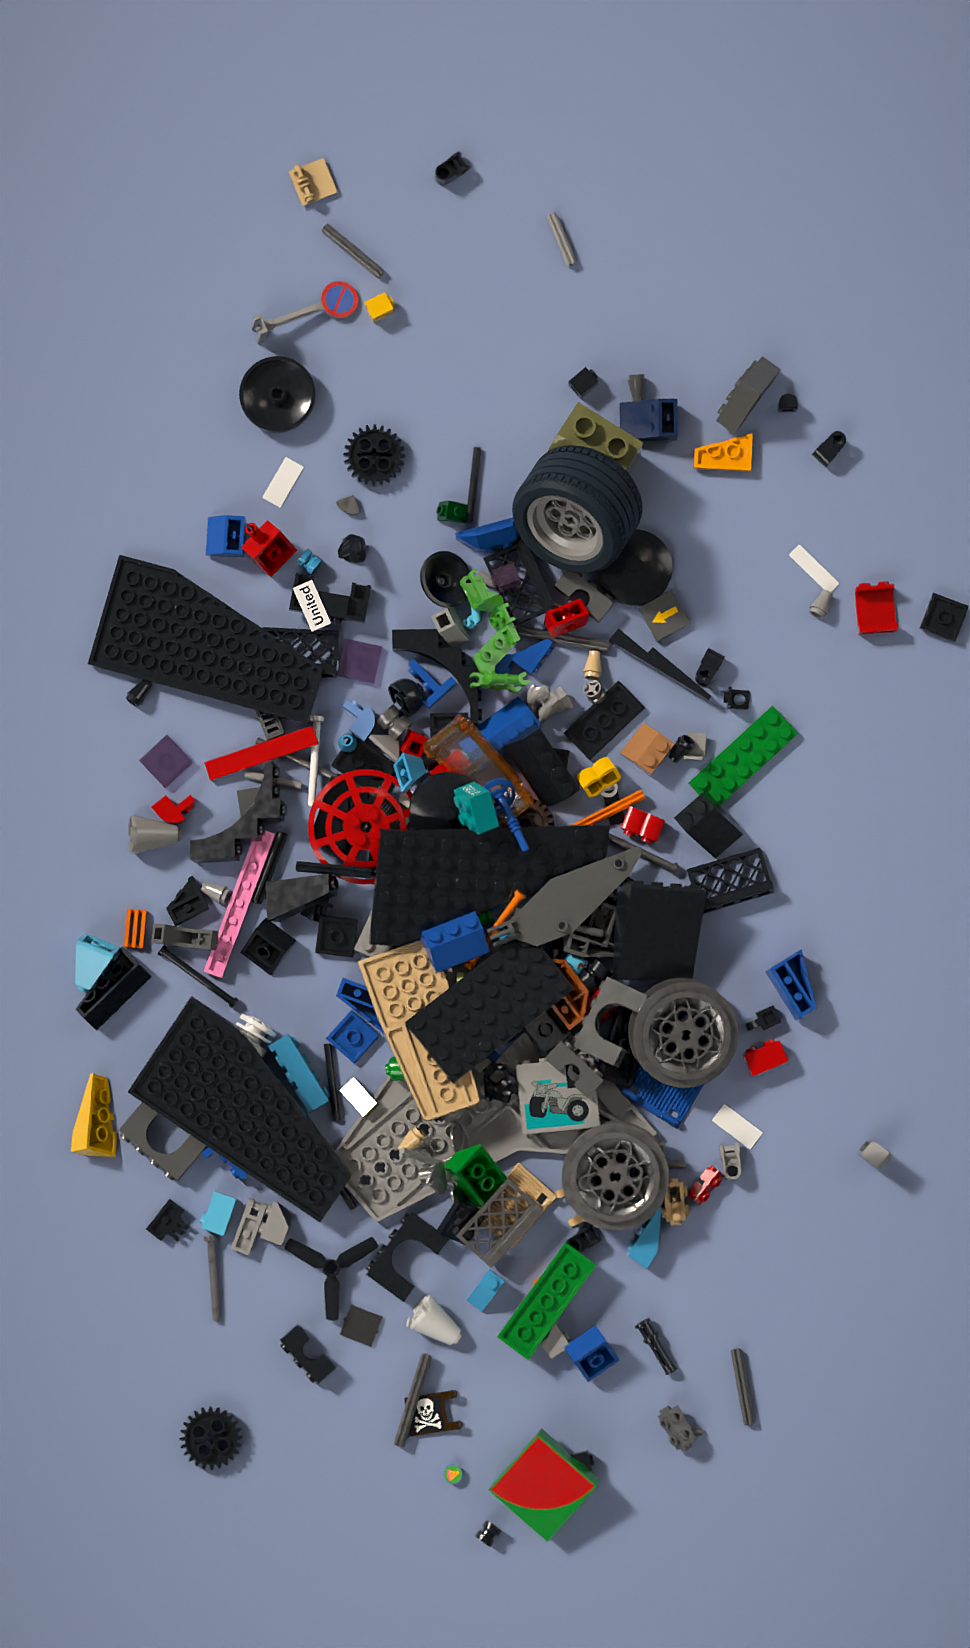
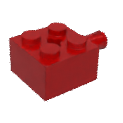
(268, 547)

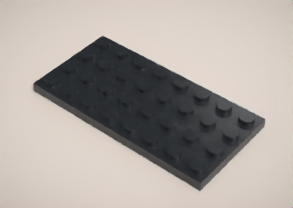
(488, 1007)

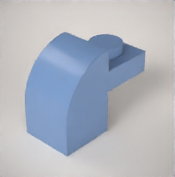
(365, 720)

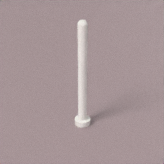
(317, 720)

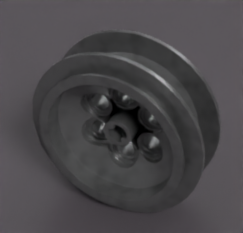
(662, 1007)
(641, 1152)

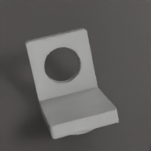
(699, 748)

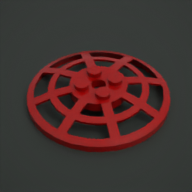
(354, 819)

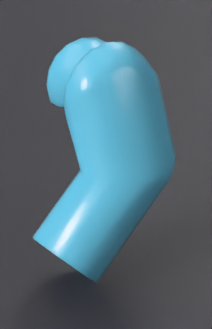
(473, 620)

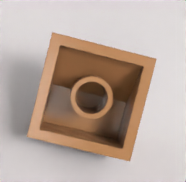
(647, 749)

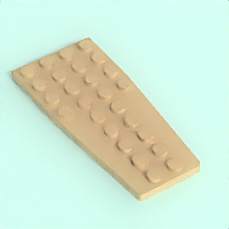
(399, 987)

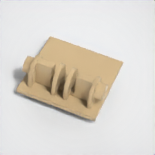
(312, 181)

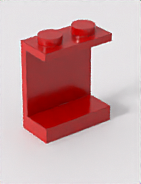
(875, 608)

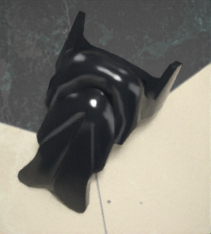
(352, 547)

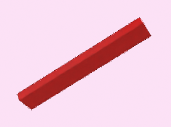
(261, 753)

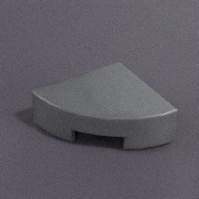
(348, 505)

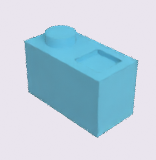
(218, 1213)

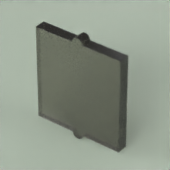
(361, 1325)

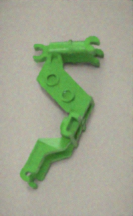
(499, 644)

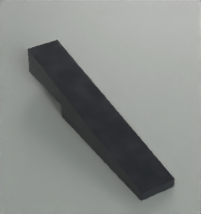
(657, 662)

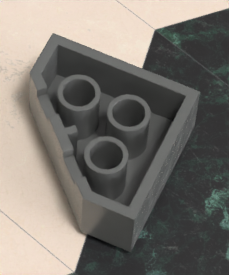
(747, 393)

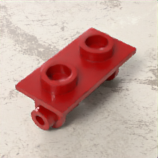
(701, 1192)

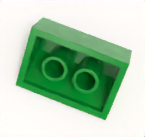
(475, 1173)

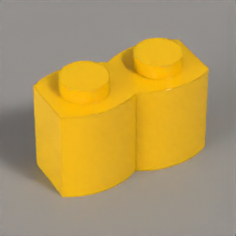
(596, 778)

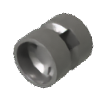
(394, 722)

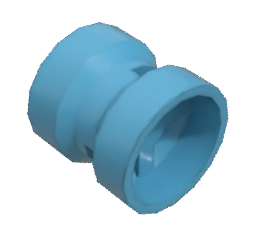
(309, 561)

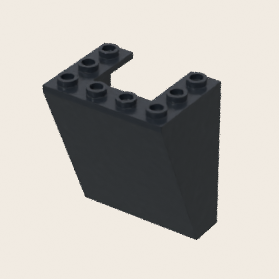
(656, 931)

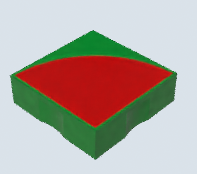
(544, 1485)

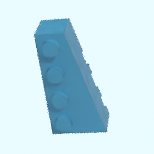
(299, 1073)

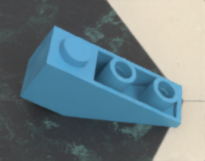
(647, 1243)

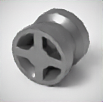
(594, 692)

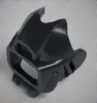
(504, 1088)

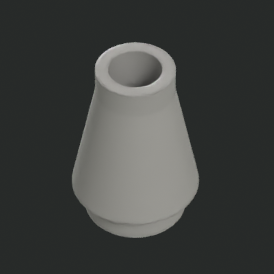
(821, 604)
(216, 892)

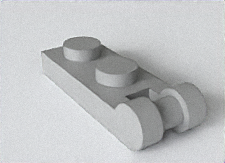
(248, 1227)

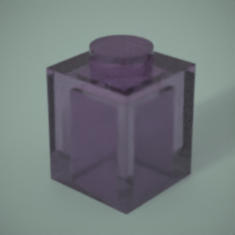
(505, 577)

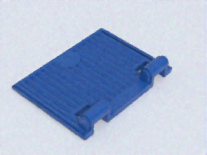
(660, 1098)

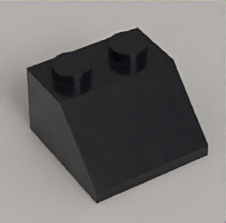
(268, 946)

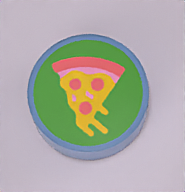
(452, 1474)

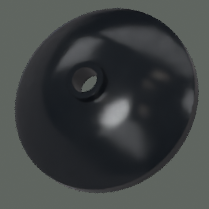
(449, 570)

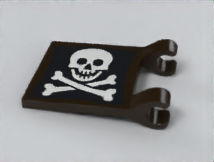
(431, 1414)

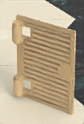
(531, 1187)

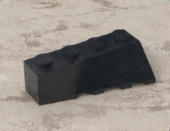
(113, 989)

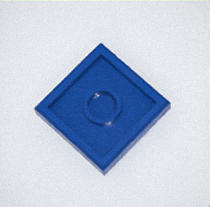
(352, 1037)

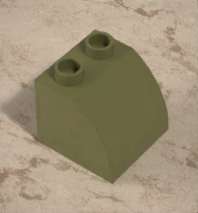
(595, 432)

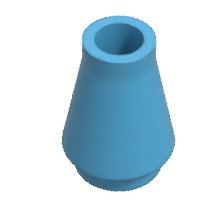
(347, 747)

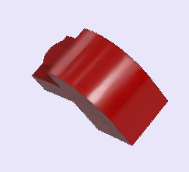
(173, 814)

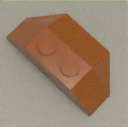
(574, 1005)

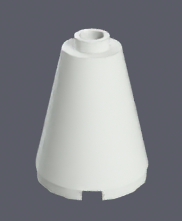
(434, 1322)

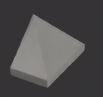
(386, 745)

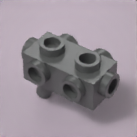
(678, 1428)

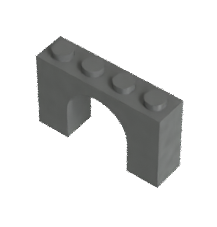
(590, 1038)
(174, 1163)

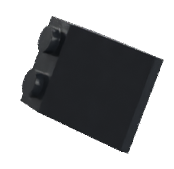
(709, 824)

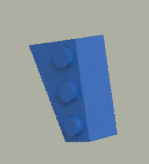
(793, 985)
(358, 999)

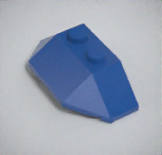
(490, 536)

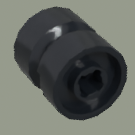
(594, 975)

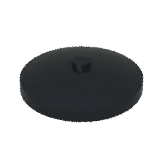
(277, 394)
(639, 571)
(433, 802)

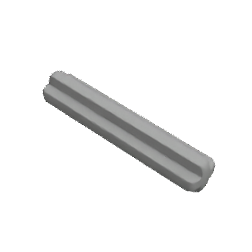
(561, 239)

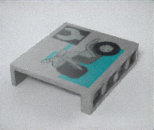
(551, 1100)

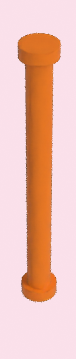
(502, 919)

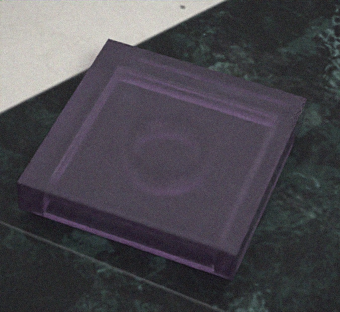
(359, 661)
(166, 761)

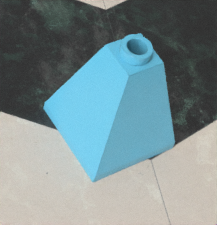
(92, 959)

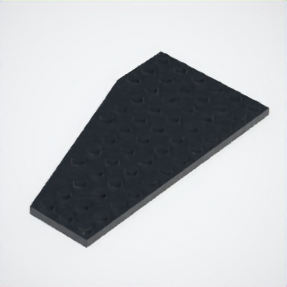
(189, 640)
(232, 1101)

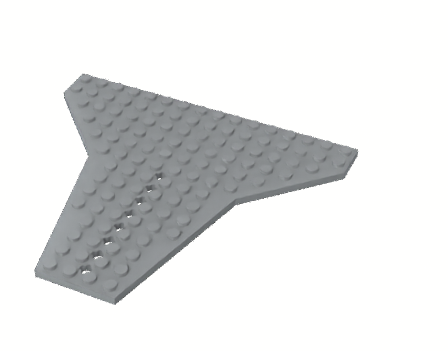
(491, 1124)

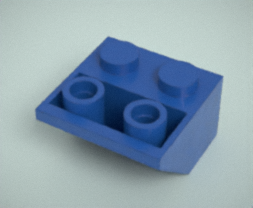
(225, 536)

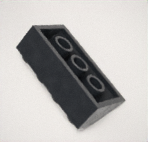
(541, 766)

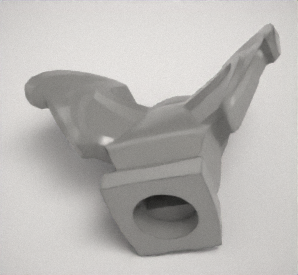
(549, 701)

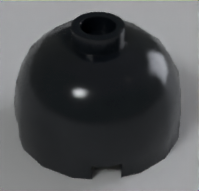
(407, 695)

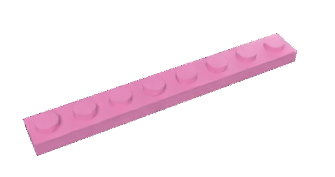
(239, 904)

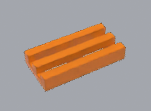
(127, 929)

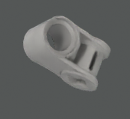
(730, 1159)

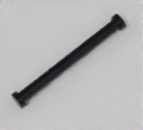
(197, 976)

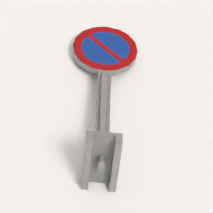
(337, 300)

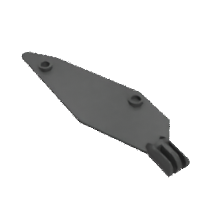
(567, 901)

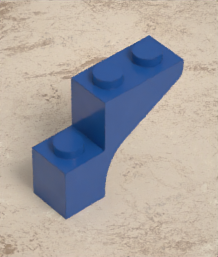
(527, 659)

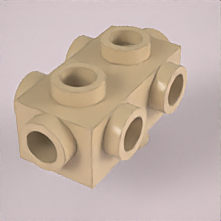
(675, 1208)

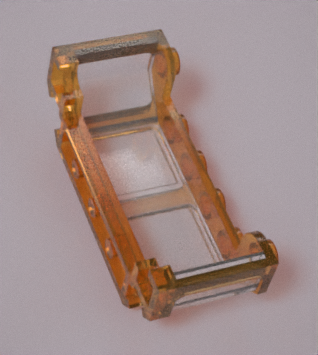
(468, 752)

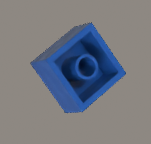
(591, 1353)

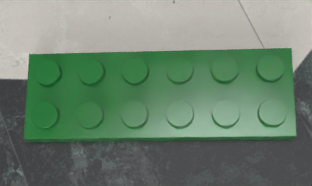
(744, 756)
(546, 1301)

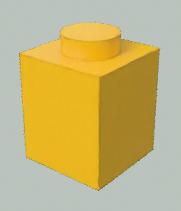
(380, 306)

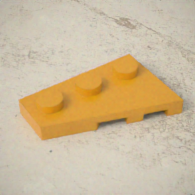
(726, 455)

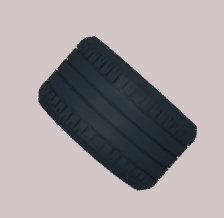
(577, 509)

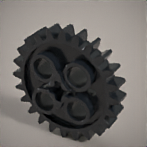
(373, 472)
(206, 1421)

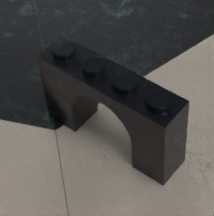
(411, 1229)

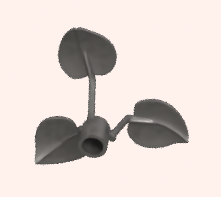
(436, 1175)

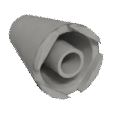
(151, 834)

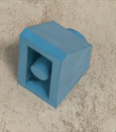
(409, 771)
(485, 1290)

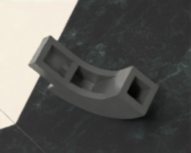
(184, 937)

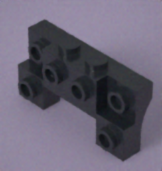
(337, 606)

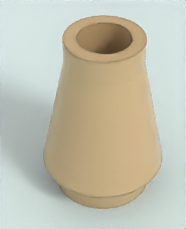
(593, 666)
(413, 1139)

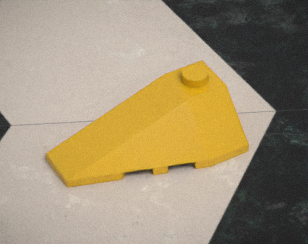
(93, 1128)

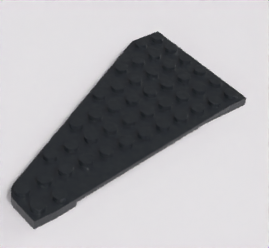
(448, 873)

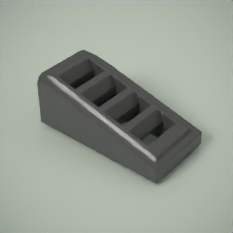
(280, 732)

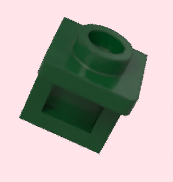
(452, 512)

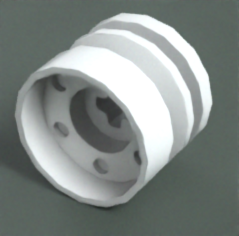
(256, 1031)

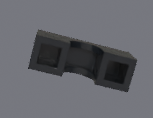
(317, 1368)

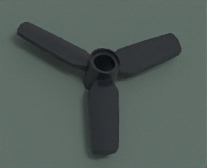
(344, 1260)

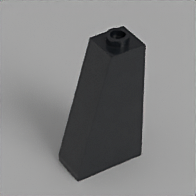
(337, 823)
(296, 895)

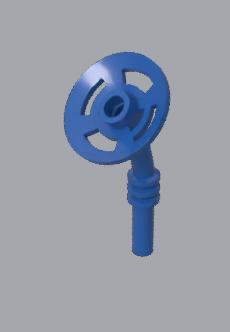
(505, 803)

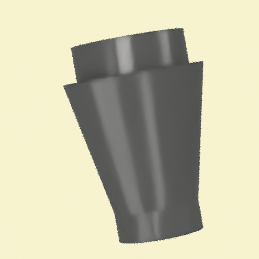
(637, 386)

